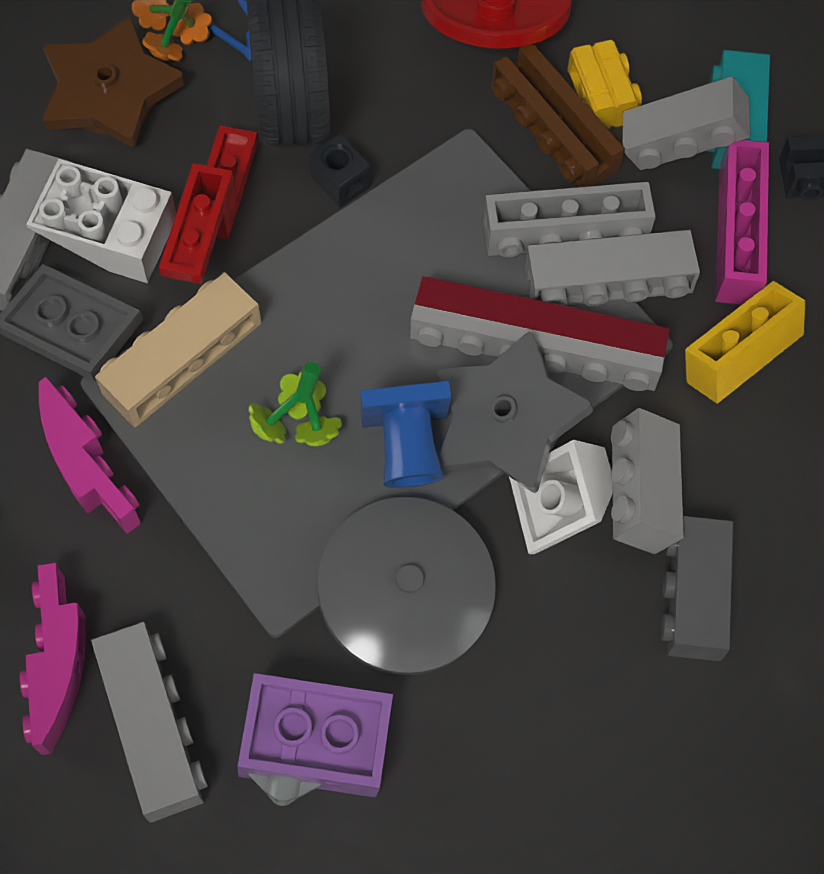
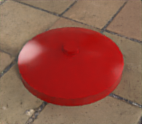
(497, 21)

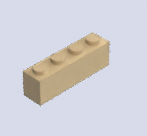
(178, 349)

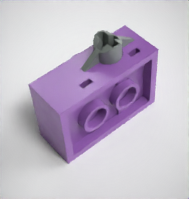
(313, 738)

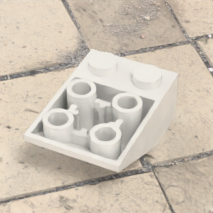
(105, 218)

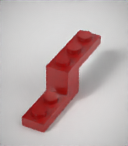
(208, 205)

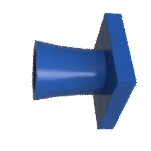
(407, 429)

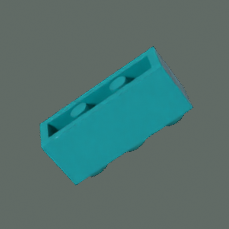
(752, 75)

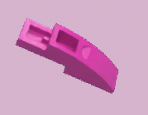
(78, 457)
(56, 674)

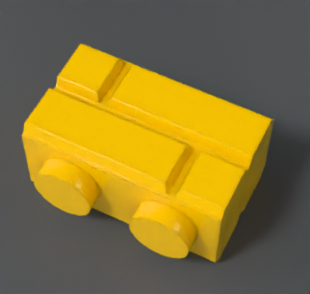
(603, 81)

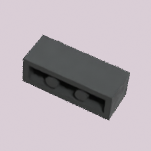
(699, 590)

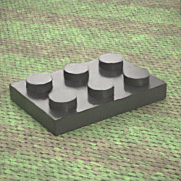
(68, 321)

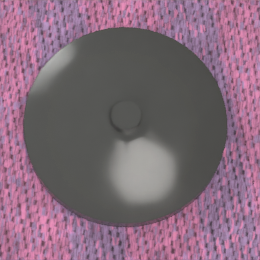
(406, 586)

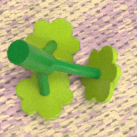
(299, 396)

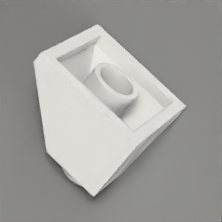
(569, 498)

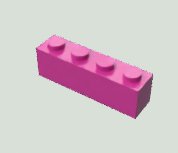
(742, 222)

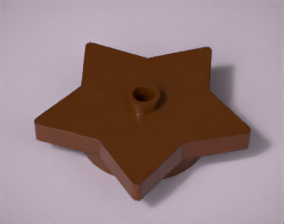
(107, 84)

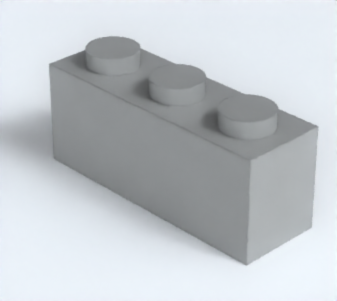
(686, 124)
(646, 481)

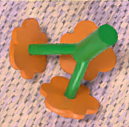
(187, 22)

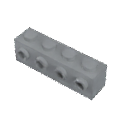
(565, 215)

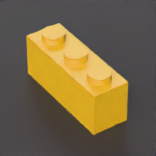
(745, 341)

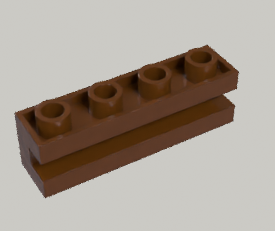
(557, 118)

